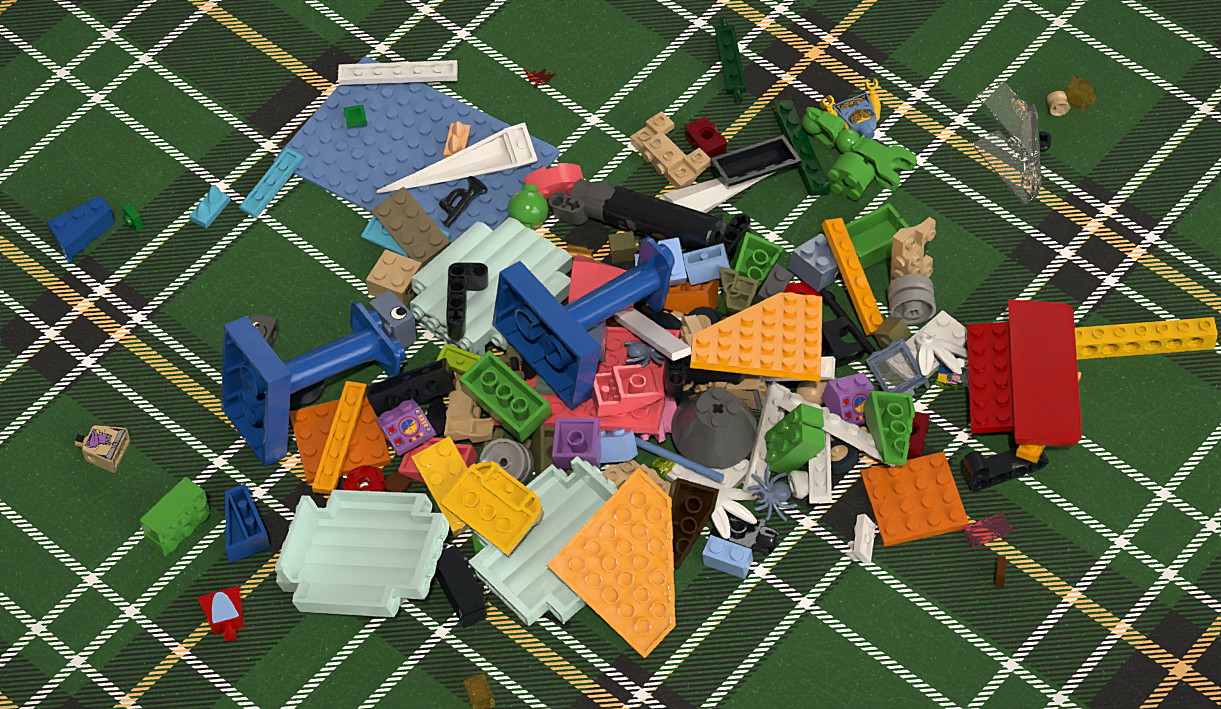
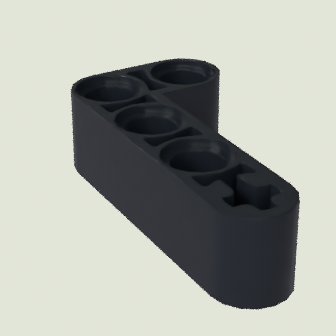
(733, 235)
(462, 278)
(679, 371)
(1002, 467)

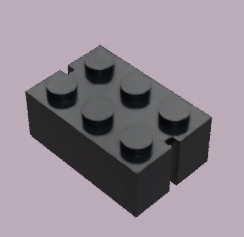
(461, 587)

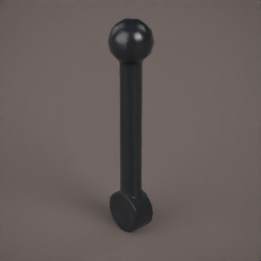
(566, 625)

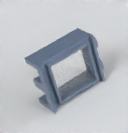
(896, 369)

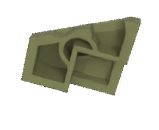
(738, 290)

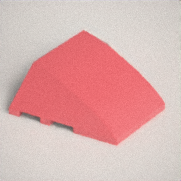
(589, 275)

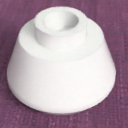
(799, 483)

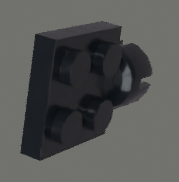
(749, 535)

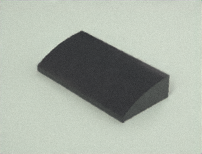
(754, 161)

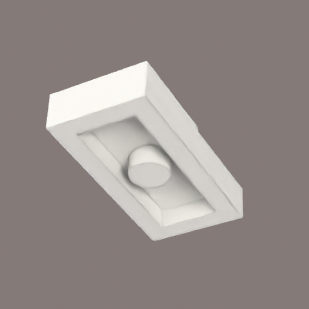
(864, 539)

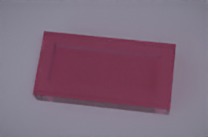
(987, 530)

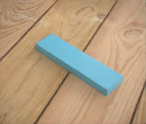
(271, 183)

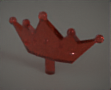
(539, 77)

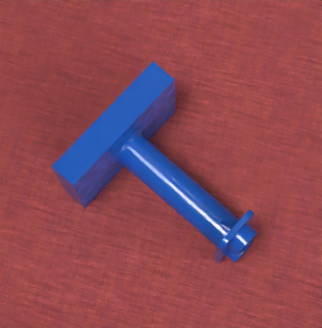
(555, 335)
(260, 384)

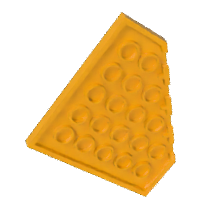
(767, 339)
(626, 563)

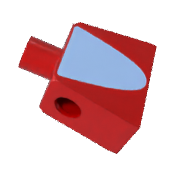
(223, 612)

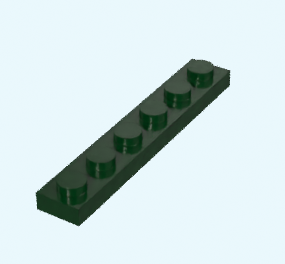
(798, 139)

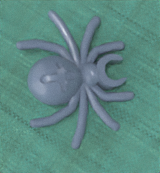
(643, 353)
(772, 494)

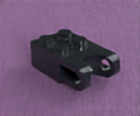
(835, 347)

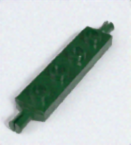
(730, 59)

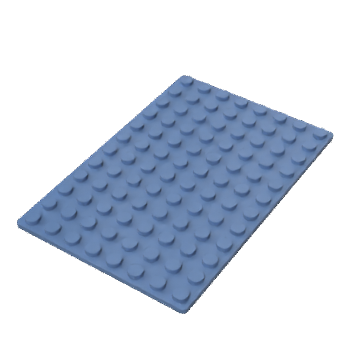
(402, 136)

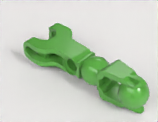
(832, 132)

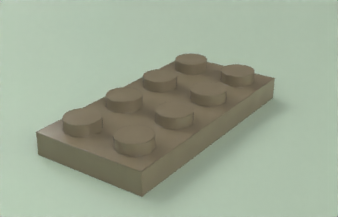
(411, 227)

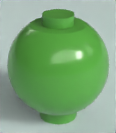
(528, 206)

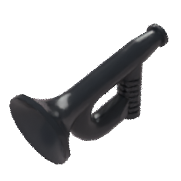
(475, 187)

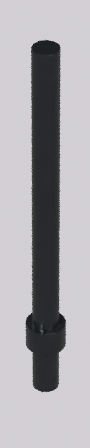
(829, 299)

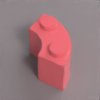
(556, 179)

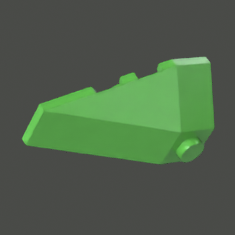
(890, 424)

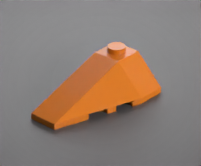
(687, 296)

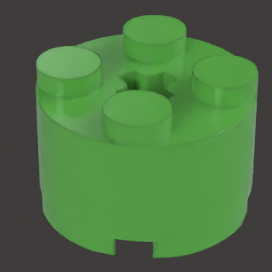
(850, 175)

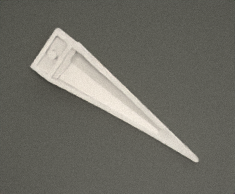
(497, 153)
(707, 194)

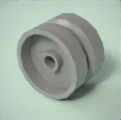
(911, 298)
(516, 455)

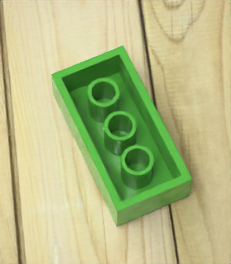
(505, 396)

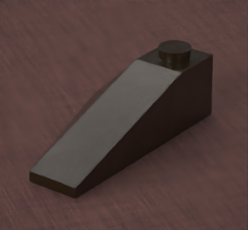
(690, 511)

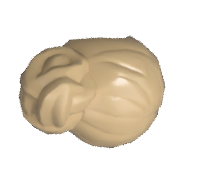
(812, 390)

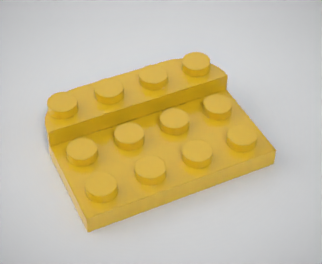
(494, 505)

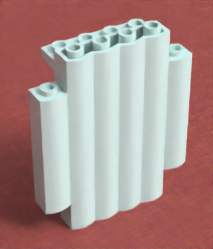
(496, 250)
(361, 552)
(523, 577)

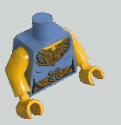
(858, 112)

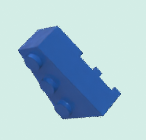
(80, 226)
(243, 525)

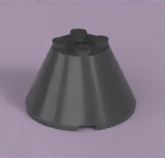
(714, 428)

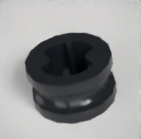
(1044, 136)

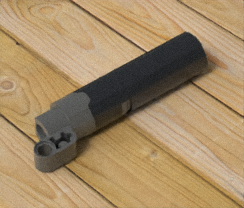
(638, 213)

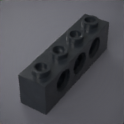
(399, 385)

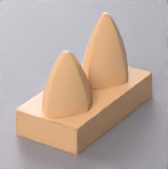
(457, 138)

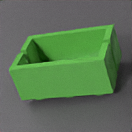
(874, 234)
(793, 441)
(175, 516)

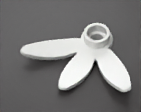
(928, 344)
(725, 501)

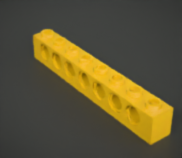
(1145, 338)

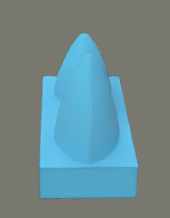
(210, 207)

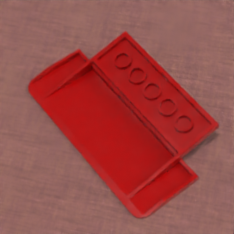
(1026, 374)

